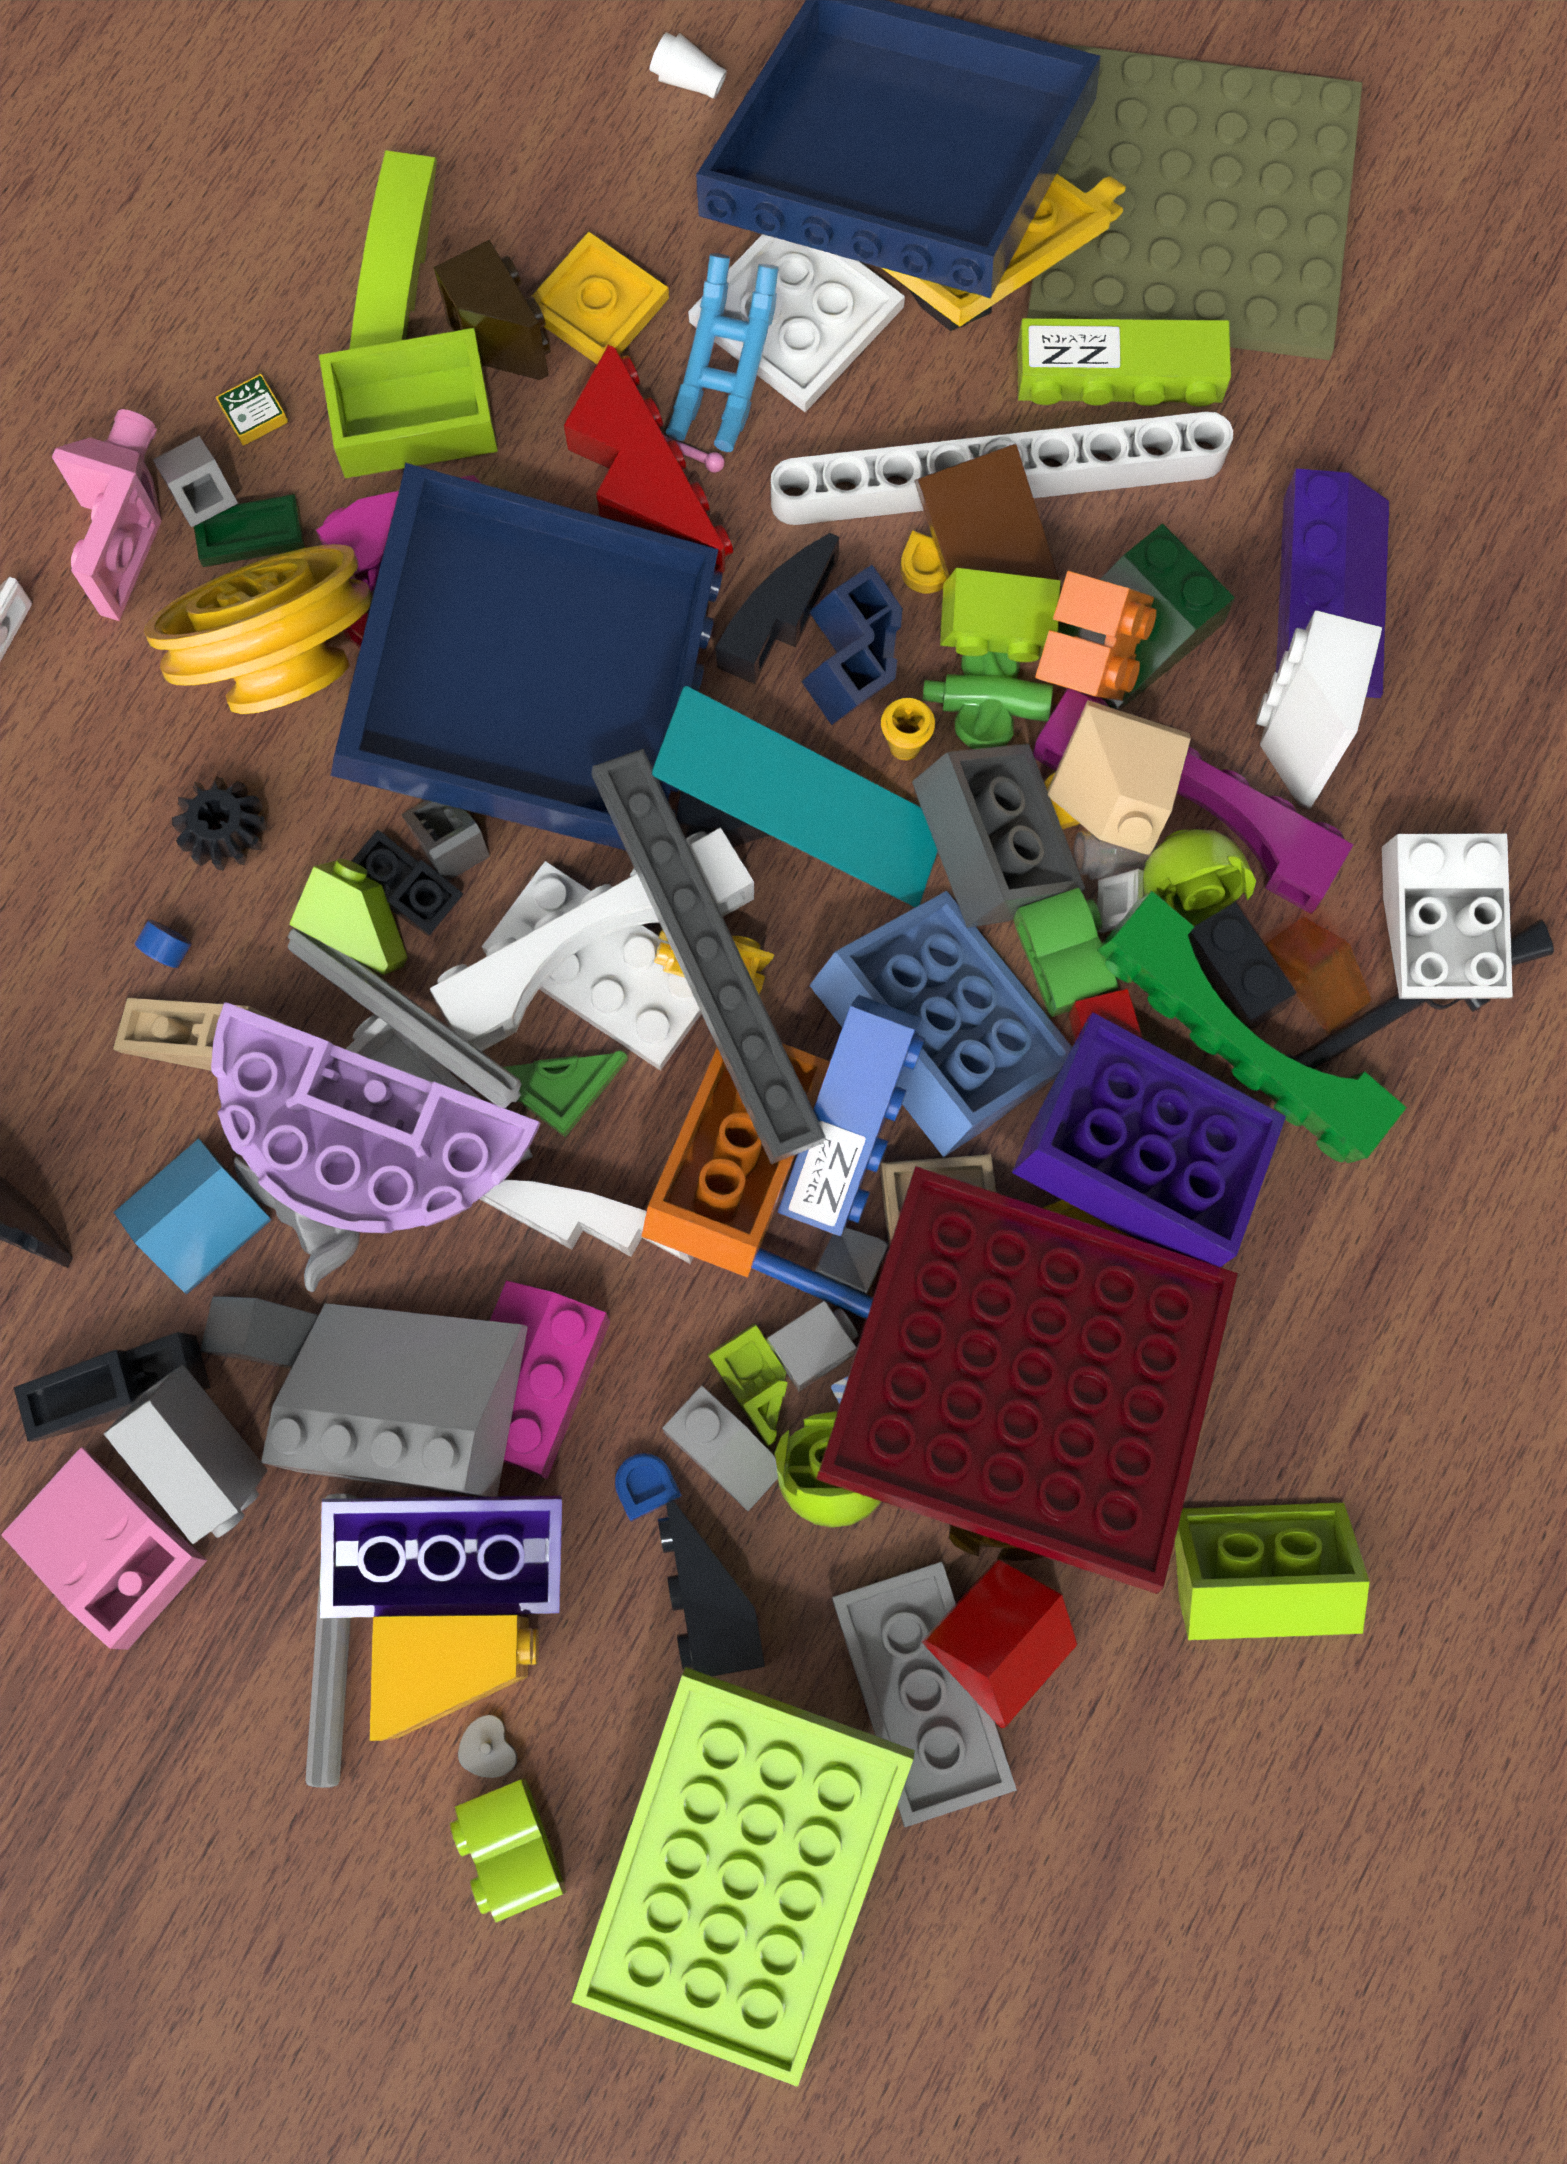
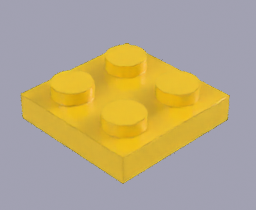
(598, 299)

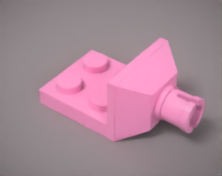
(124, 507)

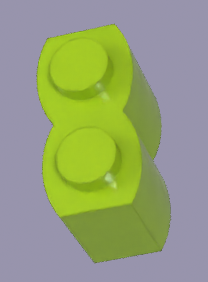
(508, 1850)

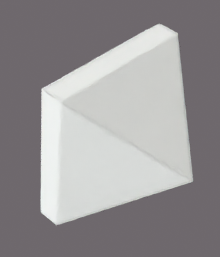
(1117, 897)

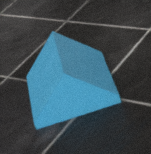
(191, 1217)

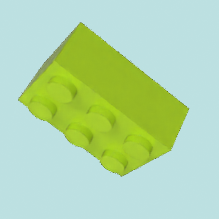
(408, 403)

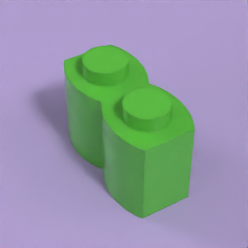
(1062, 949)

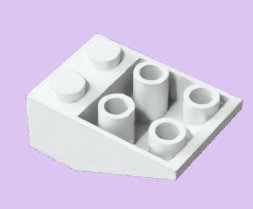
(1448, 915)

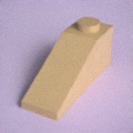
(171, 1030)

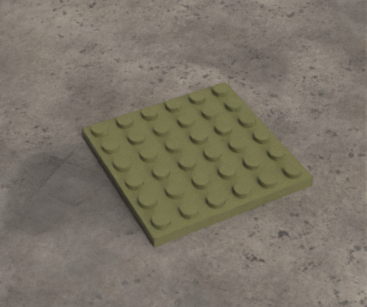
(1225, 202)

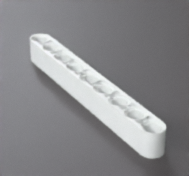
(1070, 446)

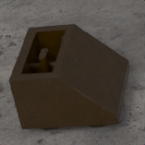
(484, 295)

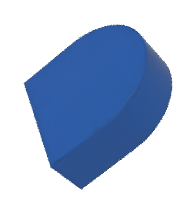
(645, 1485)

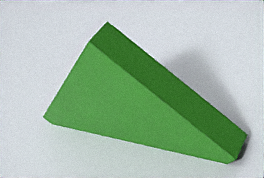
(565, 1087)

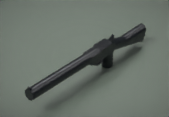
(1525, 946)

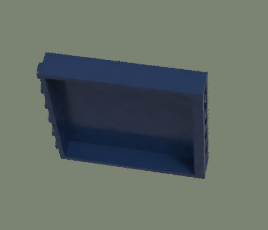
(900, 140)
(520, 653)

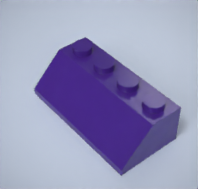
(1333, 557)
(440, 1556)

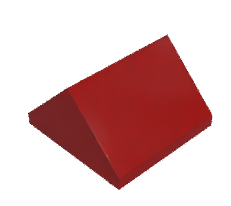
(1003, 1640)

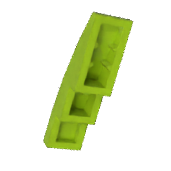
(394, 249)

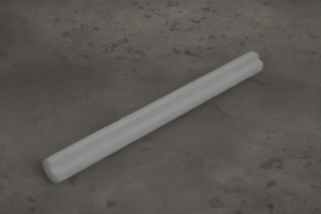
(408, 1019)

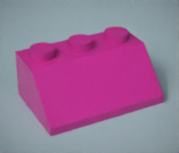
(553, 1370)

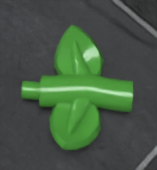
(989, 698)

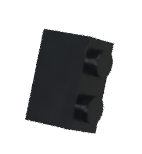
(1240, 967)

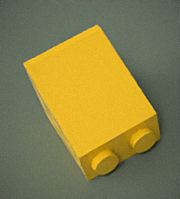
(441, 1665)

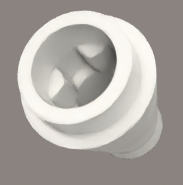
(686, 66)

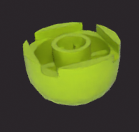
(1198, 873)
(797, 1469)

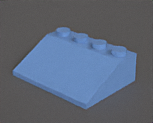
(981, 1027)

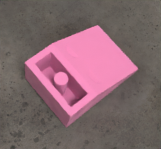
(102, 1551)

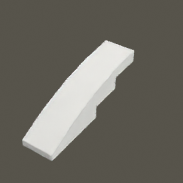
(568, 1212)

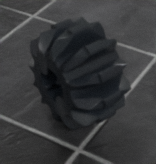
(206, 810)

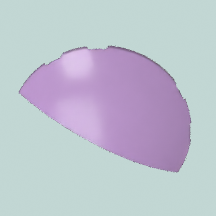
(352, 1134)

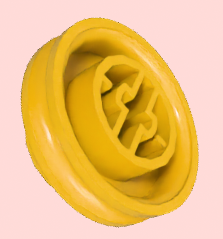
(264, 627)

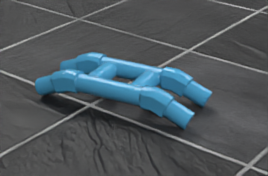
(709, 326)

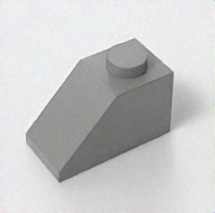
(723, 1448)

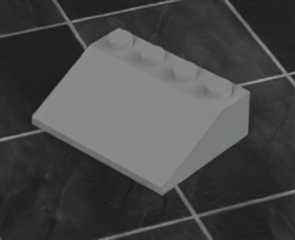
(399, 1400)

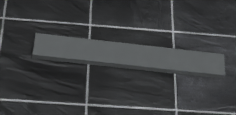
(708, 957)

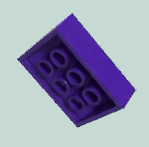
(1151, 1145)

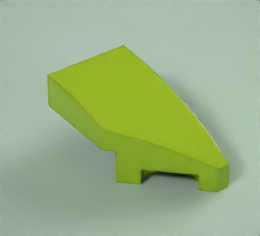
(753, 1378)

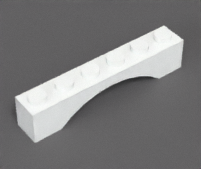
(492, 995)

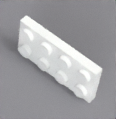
(609, 979)

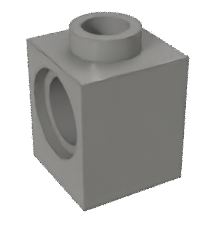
(814, 1344)

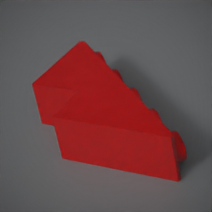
(645, 470)

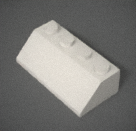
(1317, 701)

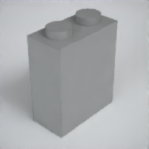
(188, 1455)

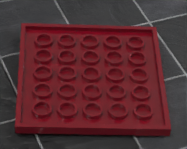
(1032, 1380)

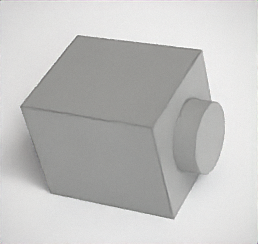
(195, 481)

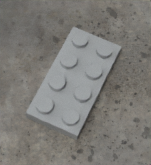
(916, 1697)

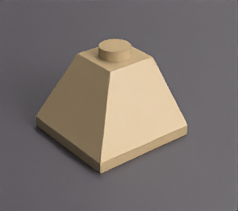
(1120, 776)

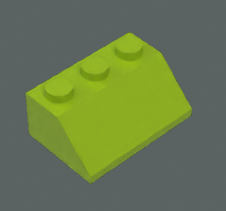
(1270, 1572)

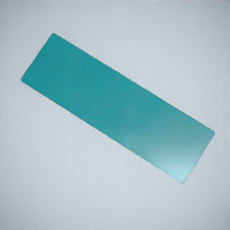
(796, 796)

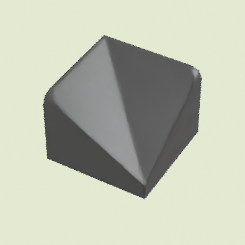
(853, 1259)

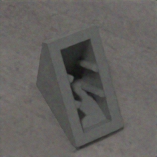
(447, 837)
(256, 1330)

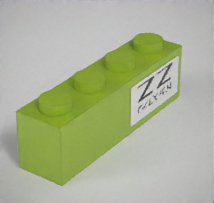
(1123, 361)

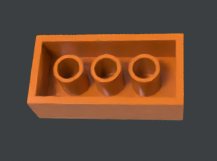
(718, 1177)

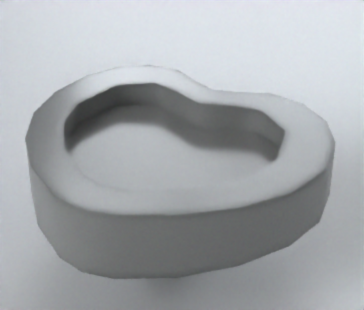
(485, 1748)

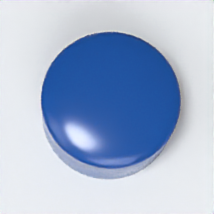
(162, 944)

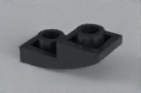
(409, 886)

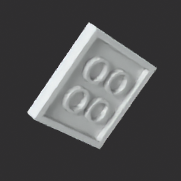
(821, 318)

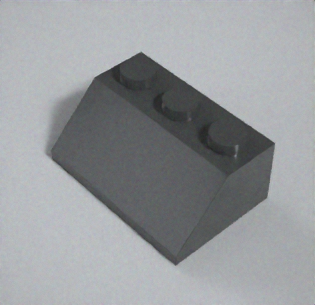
(995, 831)

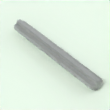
(327, 1696)

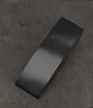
(777, 609)
(103, 1386)

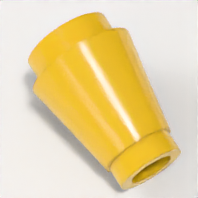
(907, 727)

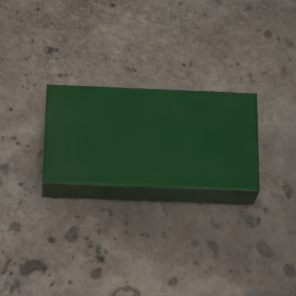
(250, 531)

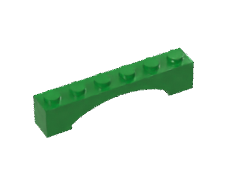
(1156, 954)

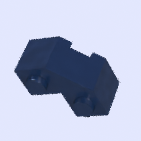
(862, 627)

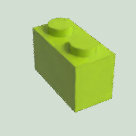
(998, 613)

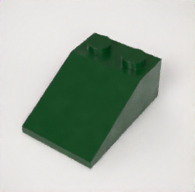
(1186, 601)

